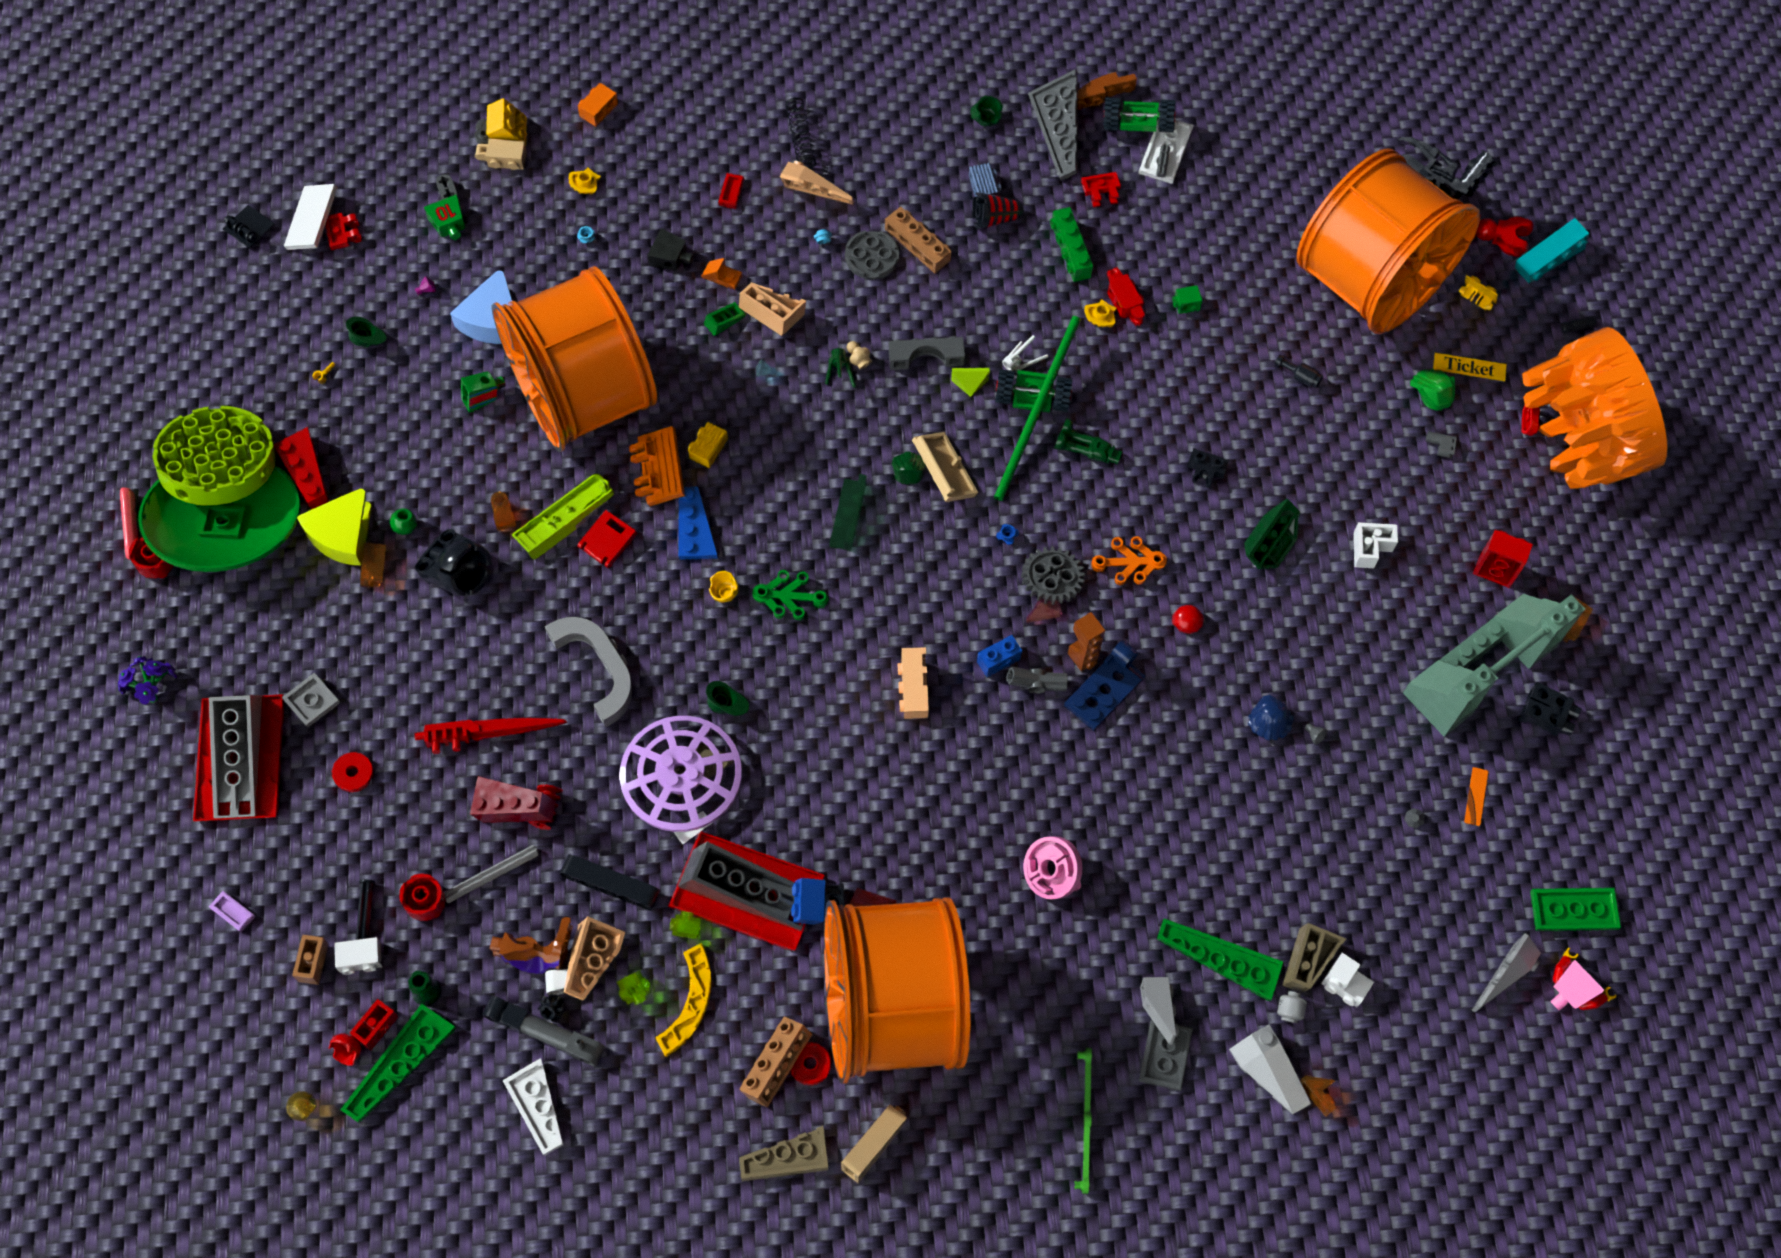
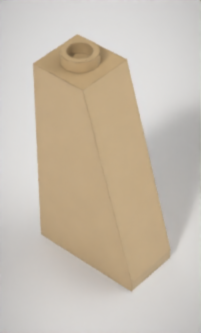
(873, 1143)

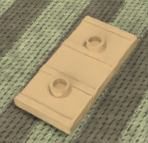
(945, 466)

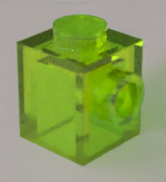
(685, 925)

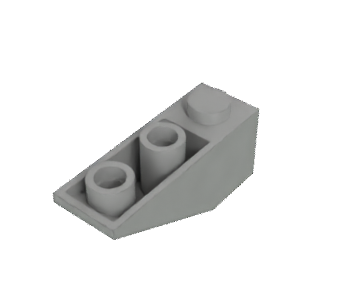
(1157, 1002)

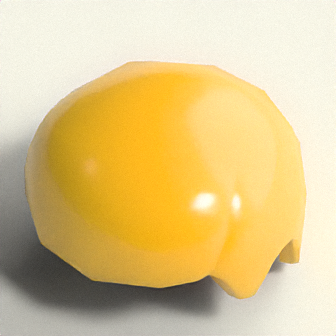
(723, 586)

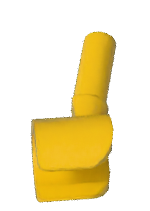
(316, 374)

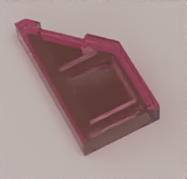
(1044, 611)

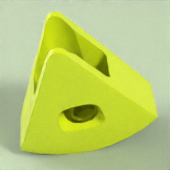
(339, 527)

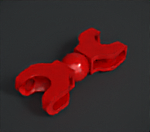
(1505, 234)

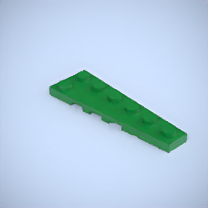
(1241, 965)
(405, 1053)

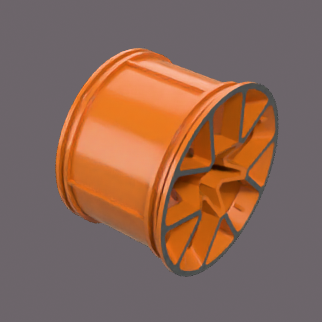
(575, 356)
(896, 987)

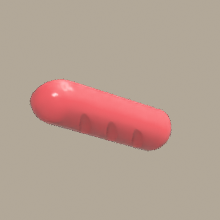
(129, 518)

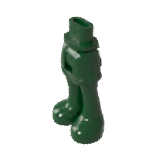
(1098, 448)

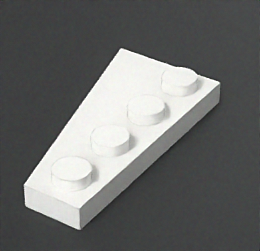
(534, 1101)

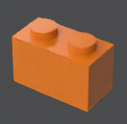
(597, 104)

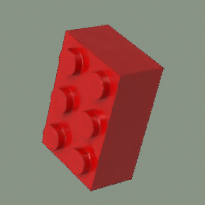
(1502, 558)

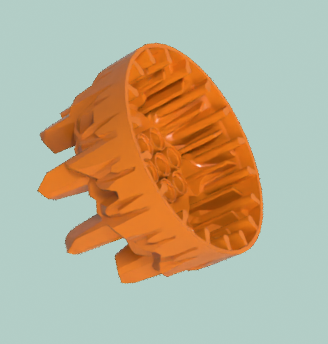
(1603, 407)

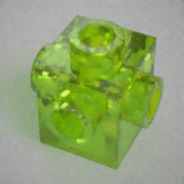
(627, 987)

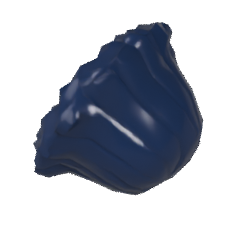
(1270, 718)

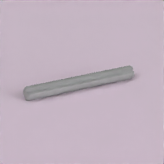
(490, 873)

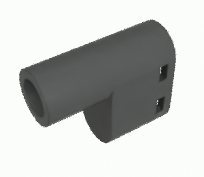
(1445, 443)

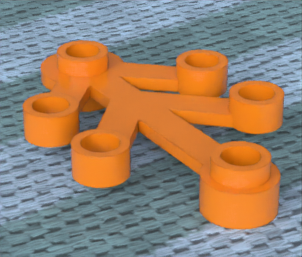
(1132, 561)

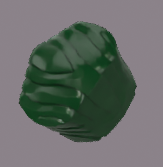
(987, 111)
(908, 468)

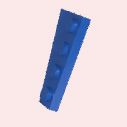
(694, 531)

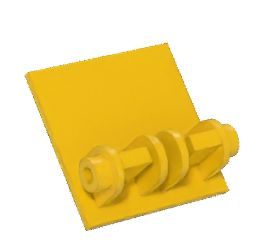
(1488, 293)

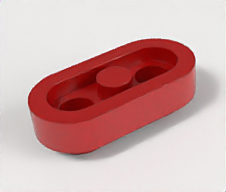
(1530, 420)

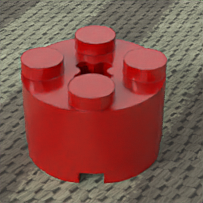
(146, 561)
(413, 891)

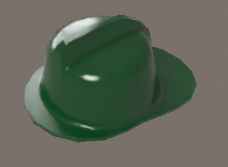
(364, 333)
(725, 700)

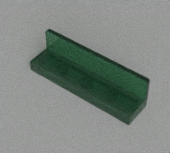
(848, 513)

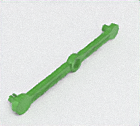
(1084, 1184)

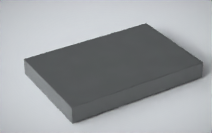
(1165, 1063)

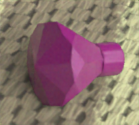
(426, 285)

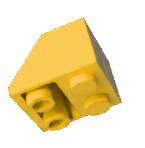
(506, 121)

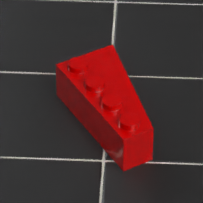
(302, 463)

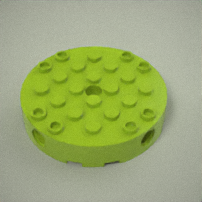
(214, 455)

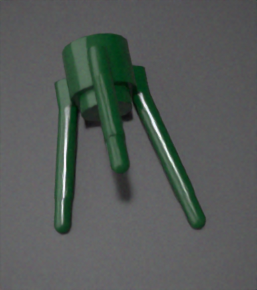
(839, 359)

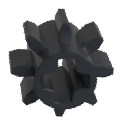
(551, 1006)

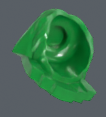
(1435, 388)

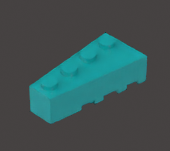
(1553, 251)

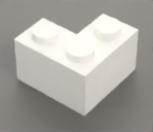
(1370, 539)
(1347, 981)

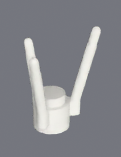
(1013, 360)

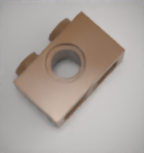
(310, 959)

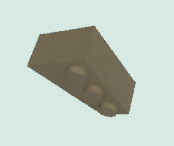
(1310, 956)

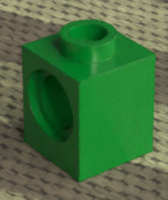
(1187, 299)

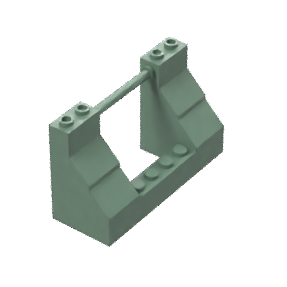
(1528, 627)

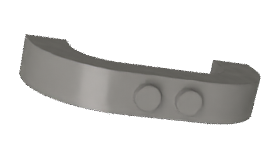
(580, 629)

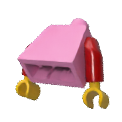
(1577, 986)

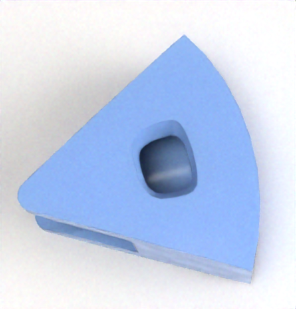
(475, 313)

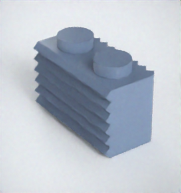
(984, 179)

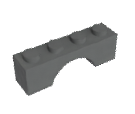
(948, 350)

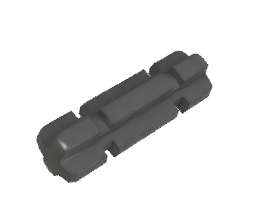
(1163, 161)

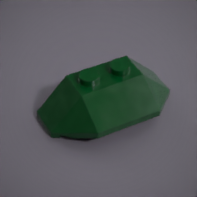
(1273, 536)

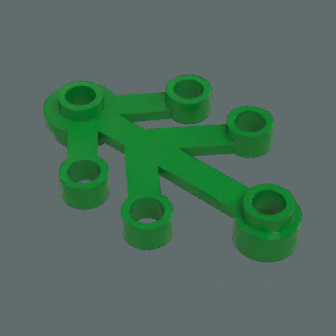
(786, 595)

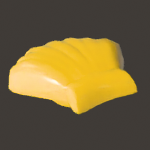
(584, 181)
(1100, 314)

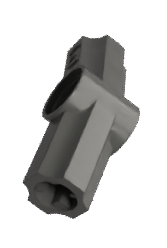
(1037, 680)

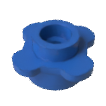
(1006, 528)

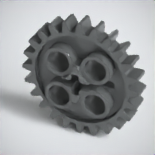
(1052, 575)

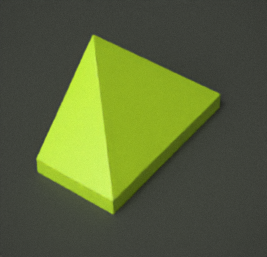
(970, 379)

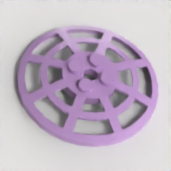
(681, 783)

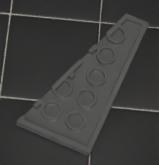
(1058, 117)

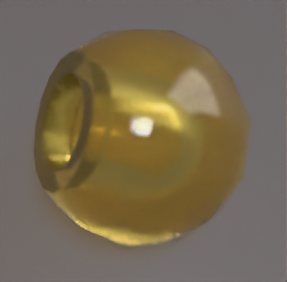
(300, 1105)

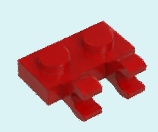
(1100, 184)
(337, 233)

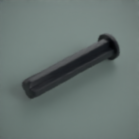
(364, 908)

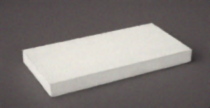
(1177, 143)
(310, 217)

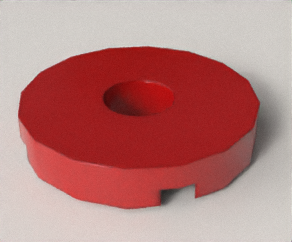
(347, 762)
(819, 1072)

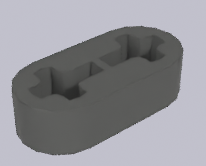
(444, 191)

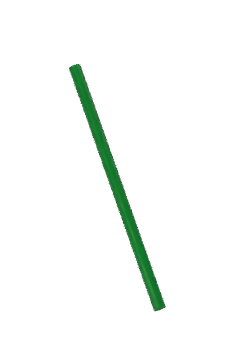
(1037, 408)

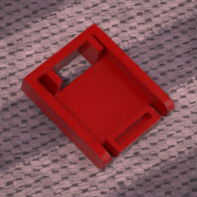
(606, 542)

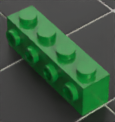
(1071, 244)

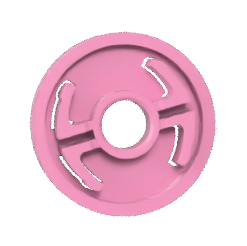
(1061, 881)

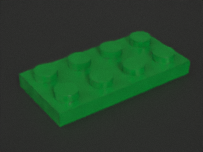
(1575, 909)

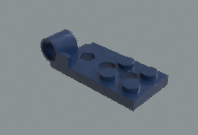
(1117, 662)

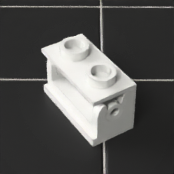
(358, 955)

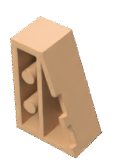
(770, 308)
(913, 683)

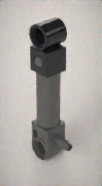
(522, 1021)

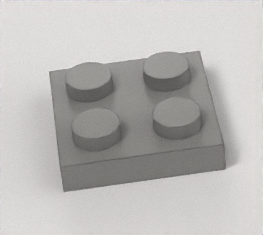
(310, 700)

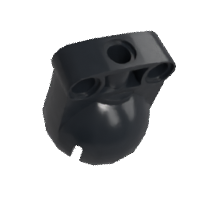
(455, 564)

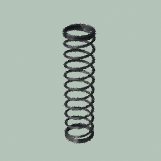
(805, 157)

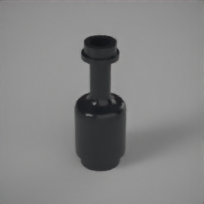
(1303, 373)

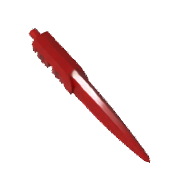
(478, 730)

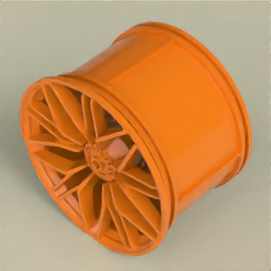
(1386, 239)

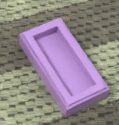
(232, 911)

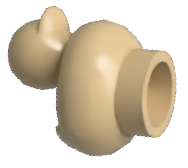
(860, 356)

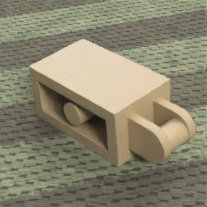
(502, 153)

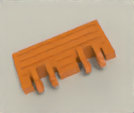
(661, 470)

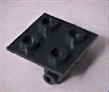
(247, 226)

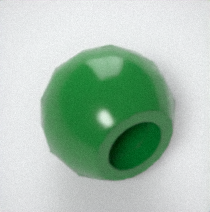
(403, 521)

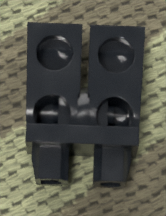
(1549, 710)

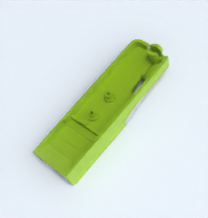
(563, 516)

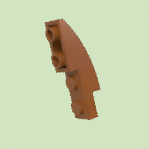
(1101, 87)

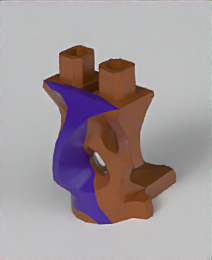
(528, 955)

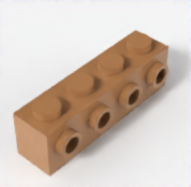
(918, 239)
(775, 1061)

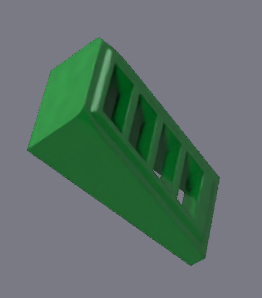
(713, 323)

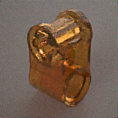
(503, 513)

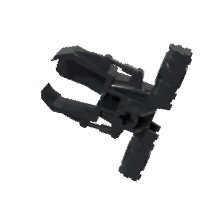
(1445, 179)

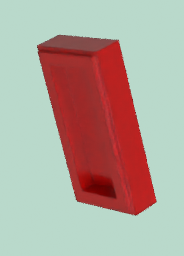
(731, 190)

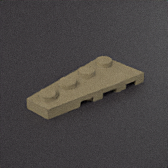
(790, 1157)

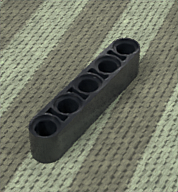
(609, 882)

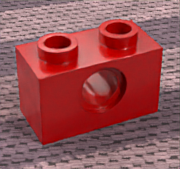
(374, 1024)

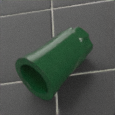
(428, 992)

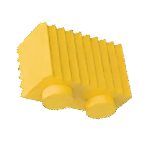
(708, 444)

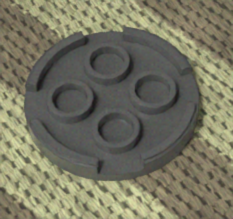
(871, 254)

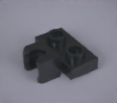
(1207, 466)

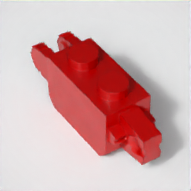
(1125, 296)

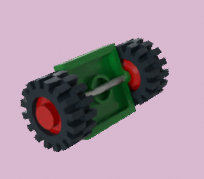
(1139, 115)
(1027, 389)

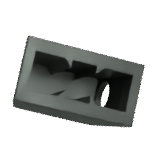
(669, 251)

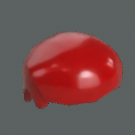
(1188, 619)
(346, 1048)

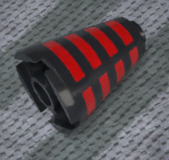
(994, 210)

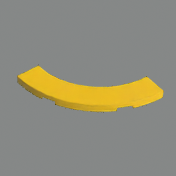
(695, 1005)

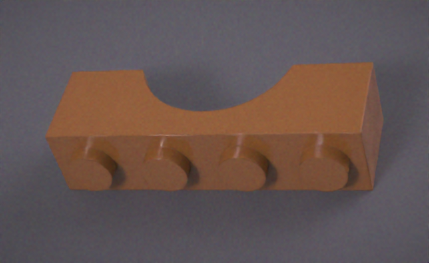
(1090, 638)

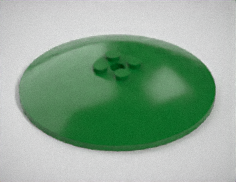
(195, 539)

